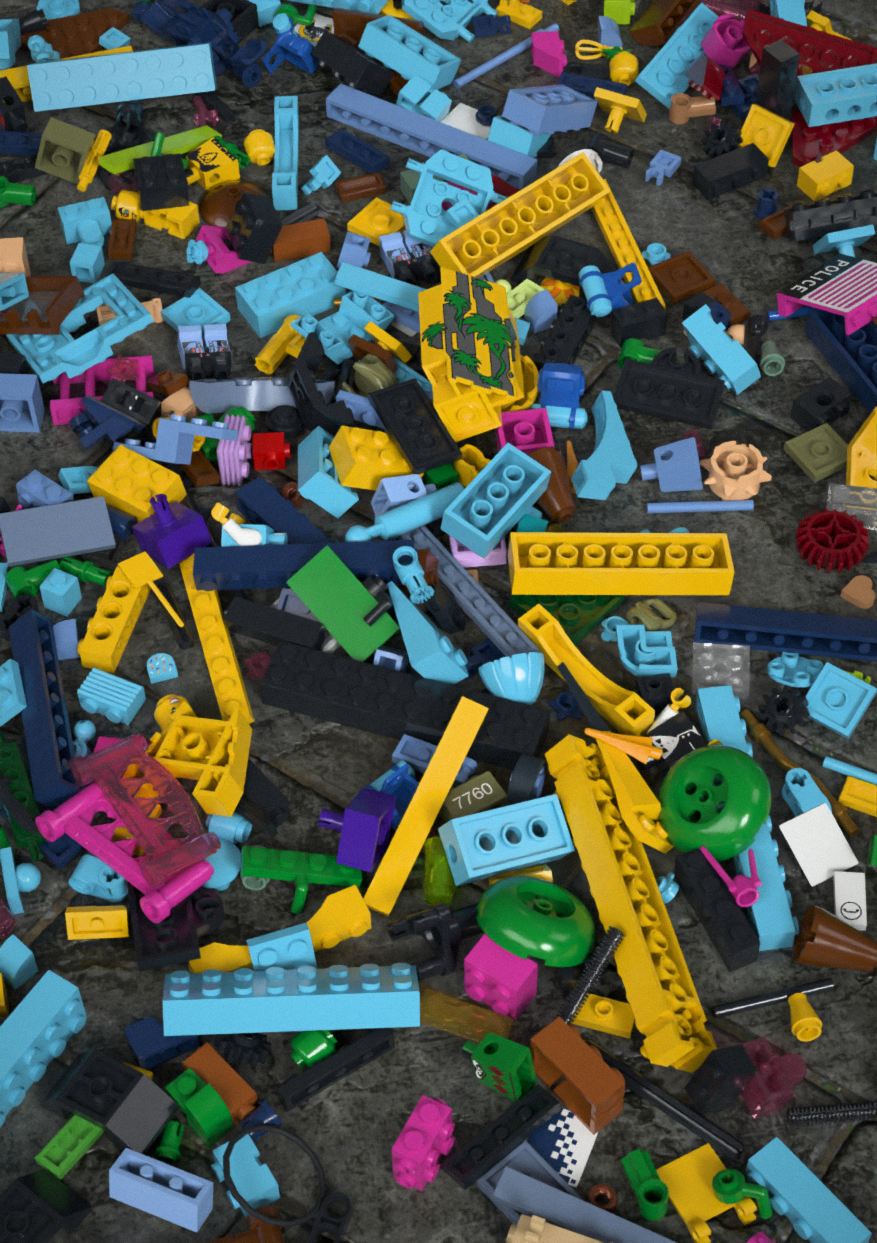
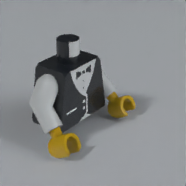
(673, 734)

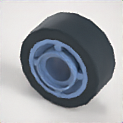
(526, 779)

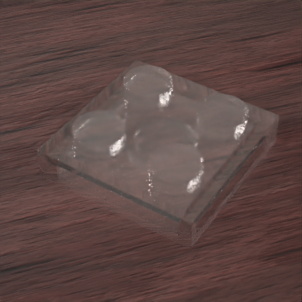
(721, 666)

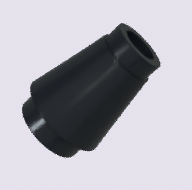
(33, 22)

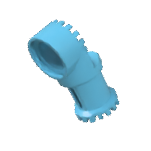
(406, 572)

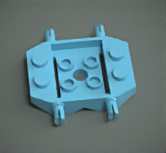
(450, 19)
(424, 216)

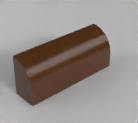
(661, 21)
(355, 22)

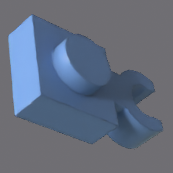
(663, 165)

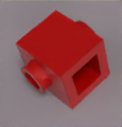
(270, 451)

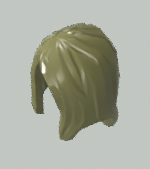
(371, 376)

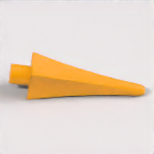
(572, 463)
(636, 746)

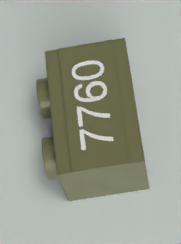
(474, 796)

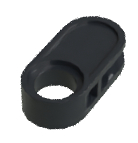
(587, 70)
(446, 610)

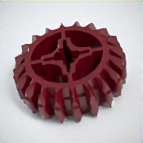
(848, 543)

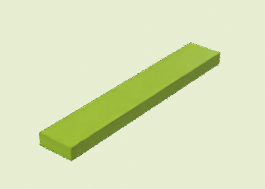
(175, 144)

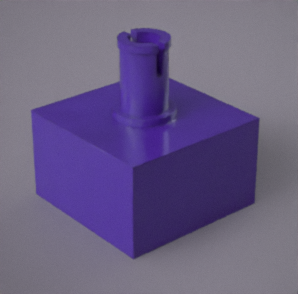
(171, 532)
(363, 828)

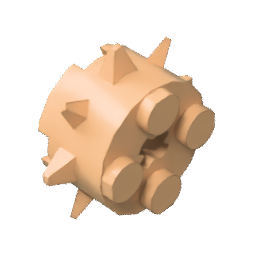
(735, 471)

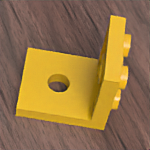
(863, 455)

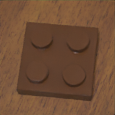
(681, 277)

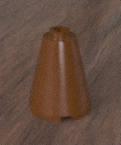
(558, 498)
(833, 943)

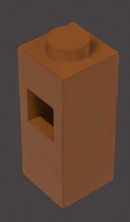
(301, 240)
(225, 1080)

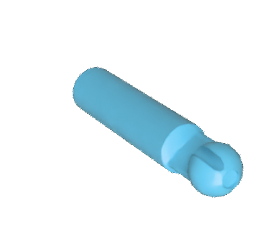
(407, 516)

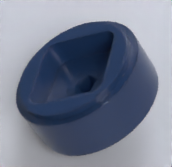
(138, 9)
(80, 423)

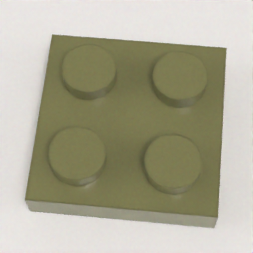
(818, 452)

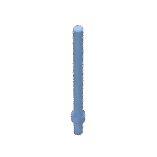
(501, 58)

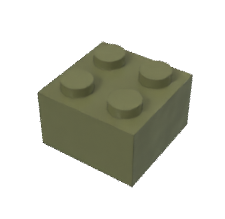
(64, 150)

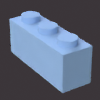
(161, 1189)

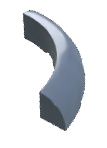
(250, 392)

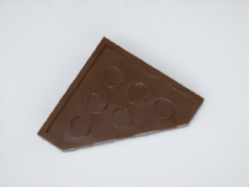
(78, 33)

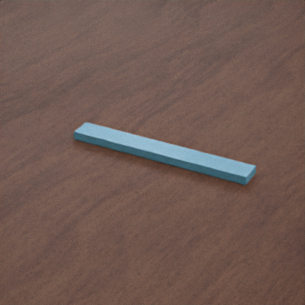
(393, 290)

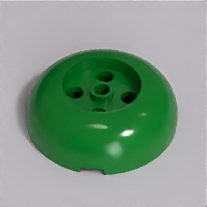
(728, 812)
(537, 920)

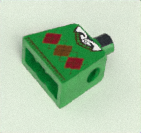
(502, 1065)

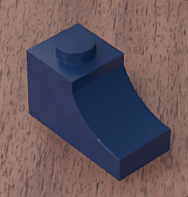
(150, 1045)

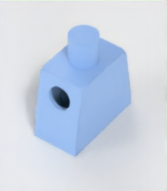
(398, 491)

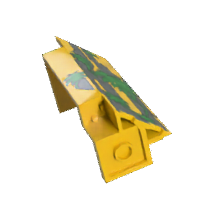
(469, 352)

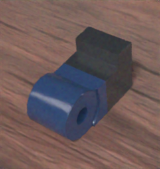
(718, 312)

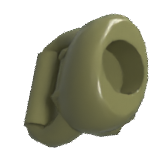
(644, 615)

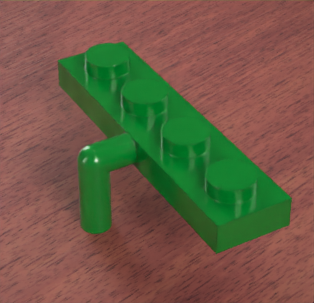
(297, 867)

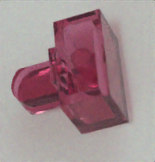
(773, 1081)

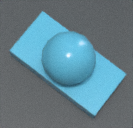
(18, 878)

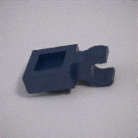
(488, 25)
(480, 655)

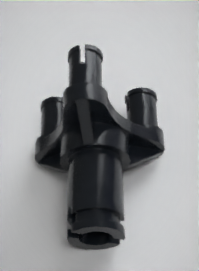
(129, 127)
(442, 932)

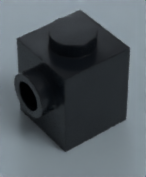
(655, 691)

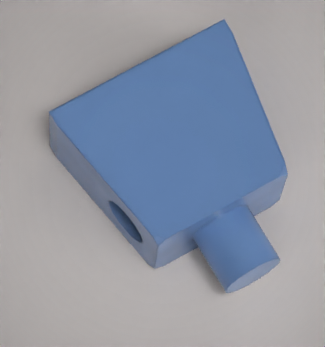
(675, 467)

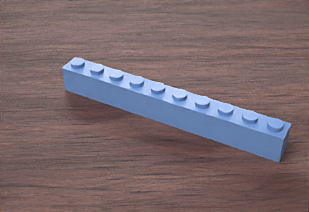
(427, 135)

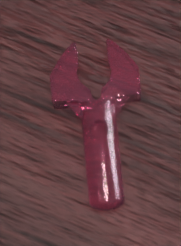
(204, 113)

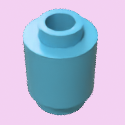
(232, 828)

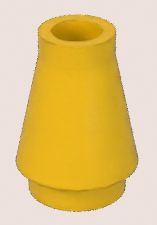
(804, 1020)

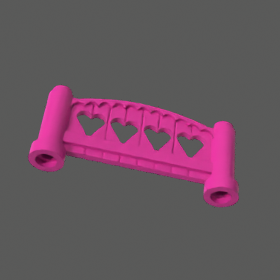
(75, 820)

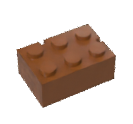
(591, 1087)

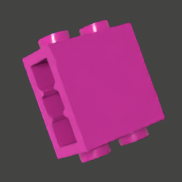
(423, 1143)

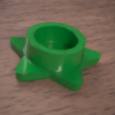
(610, 53)

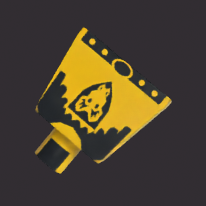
(211, 165)

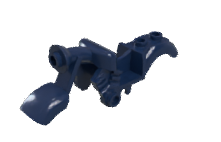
(203, 26)

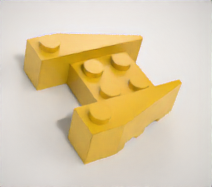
(202, 751)

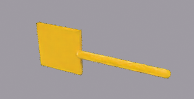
(142, 571)

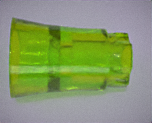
(438, 878)

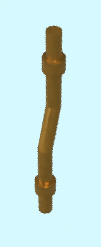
(762, 735)

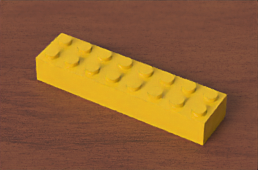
(522, 219)
(619, 563)

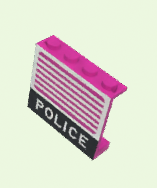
(838, 286)

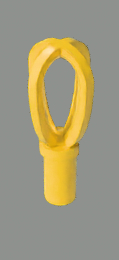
(593, 50)

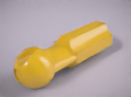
(275, 349)

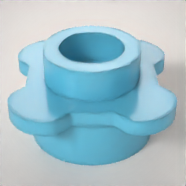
(196, 252)
(655, 253)
(610, 628)
(667, 887)

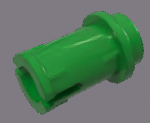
(170, 1143)

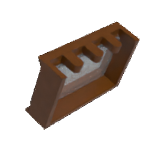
(45, 308)

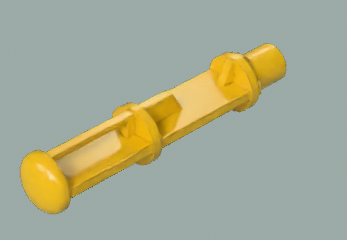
(92, 162)

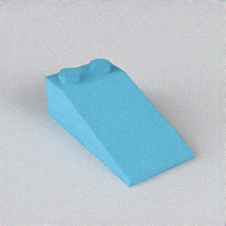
(426, 645)

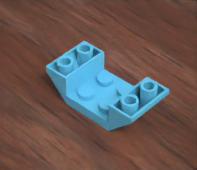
(335, 330)

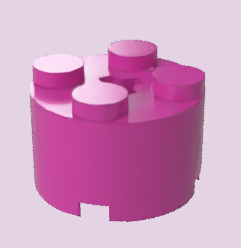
(725, 42)

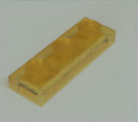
(461, 1017)

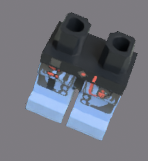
(407, 258)
(204, 357)

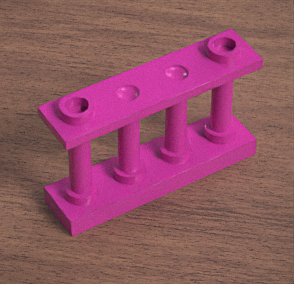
(66, 408)

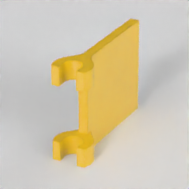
(692, 1191)

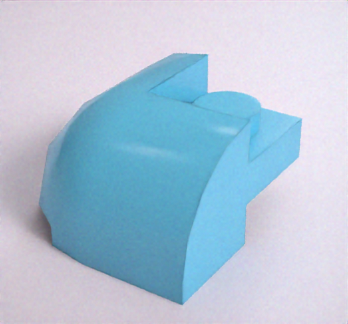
(646, 651)

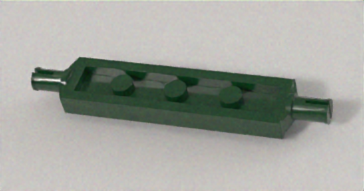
(13, 768)

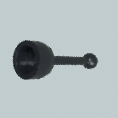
(758, 331)

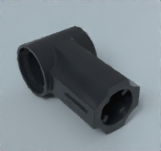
(610, 151)

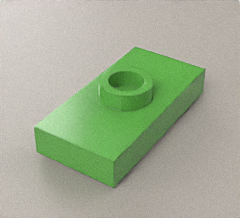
(68, 1146)

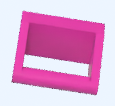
(219, 256)

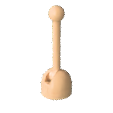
(735, 332)

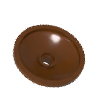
(220, 201)

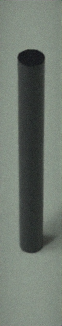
(771, 998)

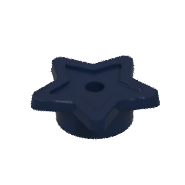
(563, 699)

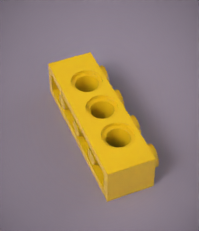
(112, 623)

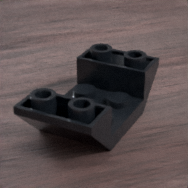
(560, 260)
(306, 396)
(112, 1099)
(38, 1208)

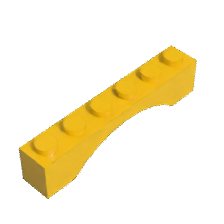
(619, 706)
(338, 919)

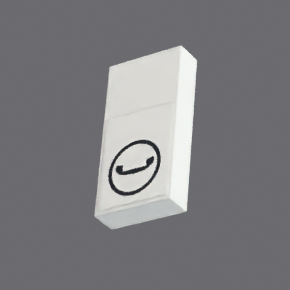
(850, 898)

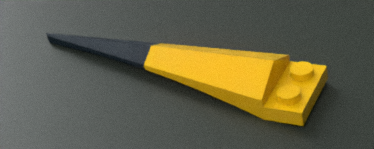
(635, 799)

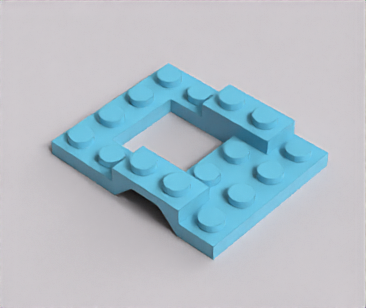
(60, 353)

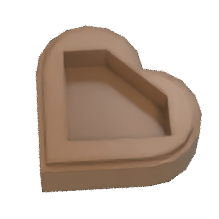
(859, 592)

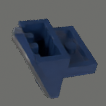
(109, 423)

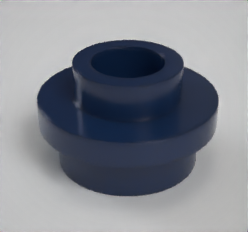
(485, 115)

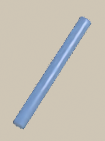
(700, 506)

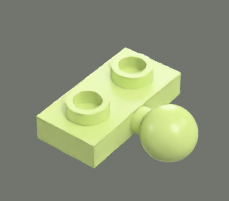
(520, 296)

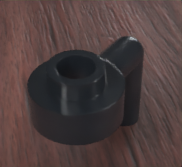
(377, 588)

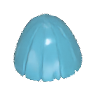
(515, 677)

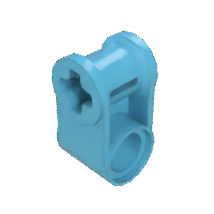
(802, 792)
(98, 880)

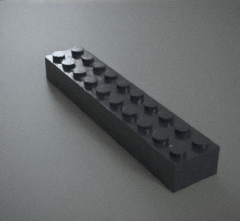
(397, 703)

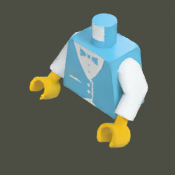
(240, 534)

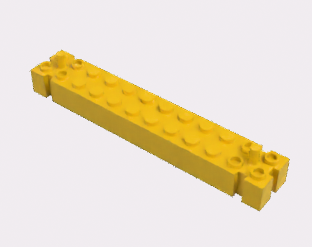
(630, 901)

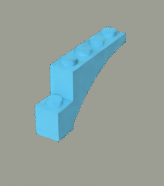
(612, 455)

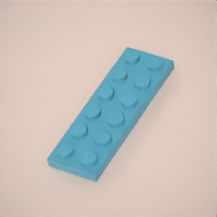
(667, 70)

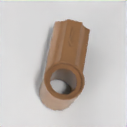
(686, 107)

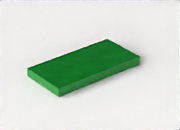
(341, 604)

